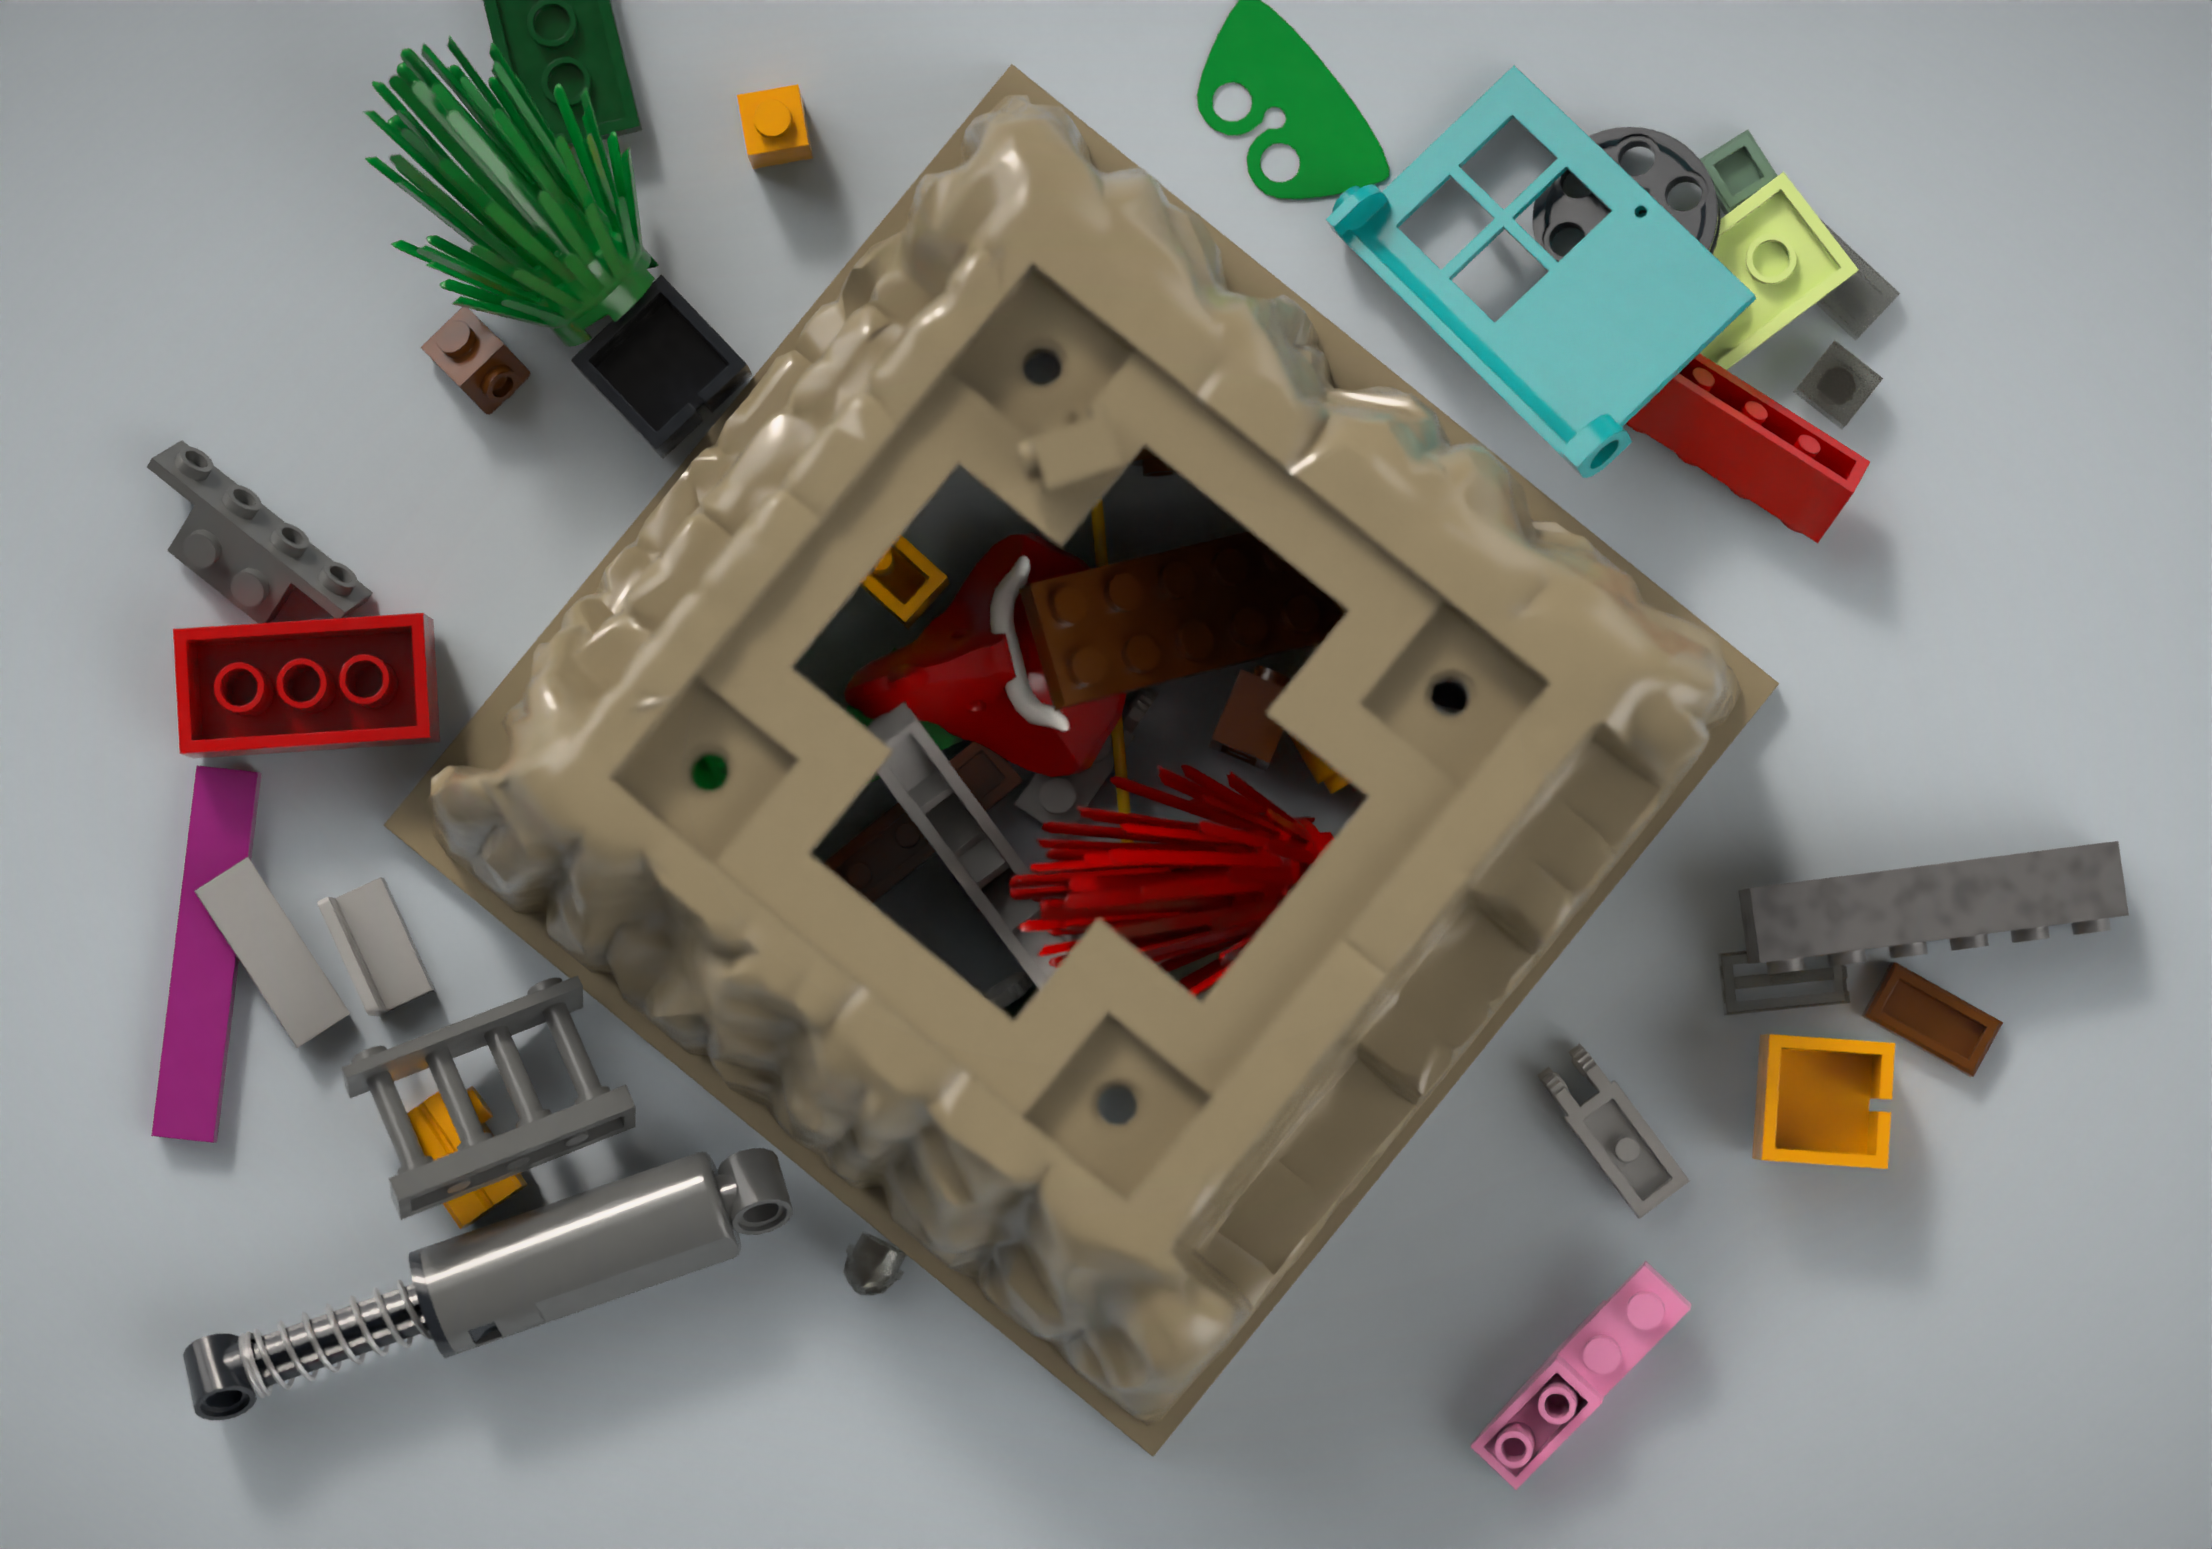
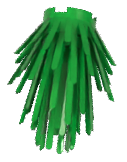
(543, 239)

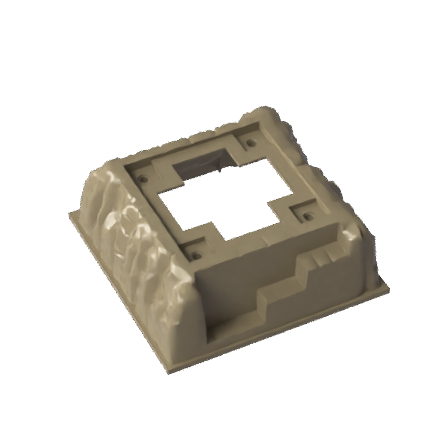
(1286, 1093)

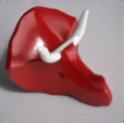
(982, 672)

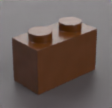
(1244, 726)

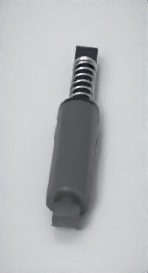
(514, 1275)

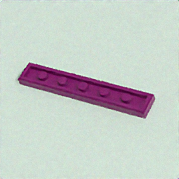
(203, 961)

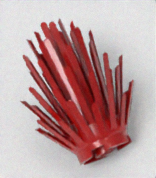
(1176, 896)

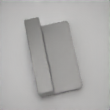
(376, 947)

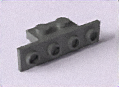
(247, 547)

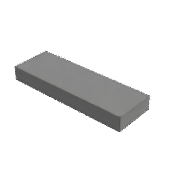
(272, 952)

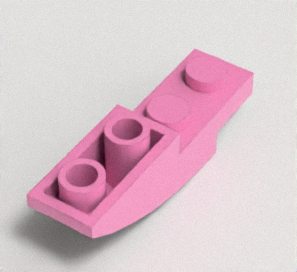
(1580, 1374)

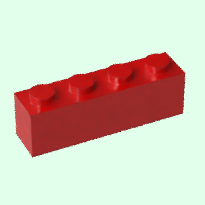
(1753, 446)

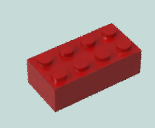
(306, 685)

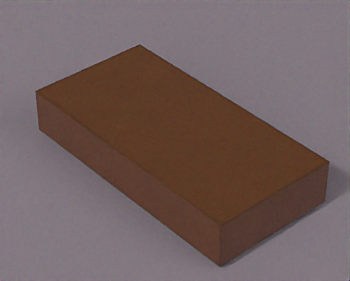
(1932, 1019)

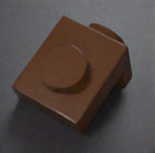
(476, 360)

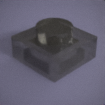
(1838, 384)

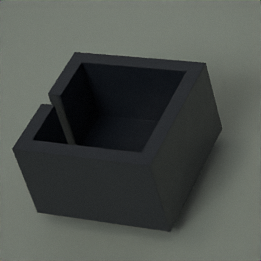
(662, 366)

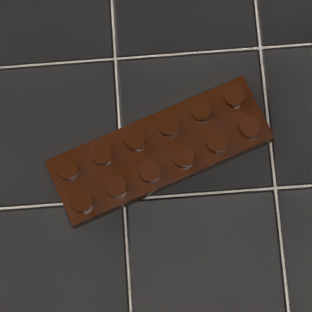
(1172, 617)

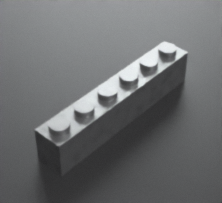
(1933, 903)

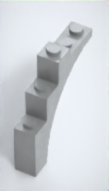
(962, 836)

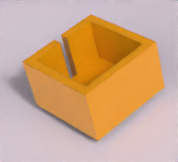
(1818, 1098)

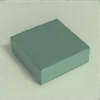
(1738, 170)

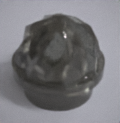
(872, 1265)

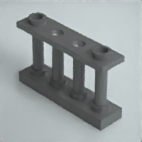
(480, 1156)

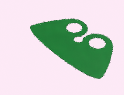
(1285, 73)

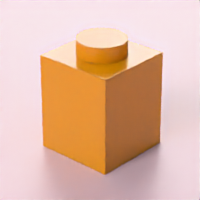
(775, 126)

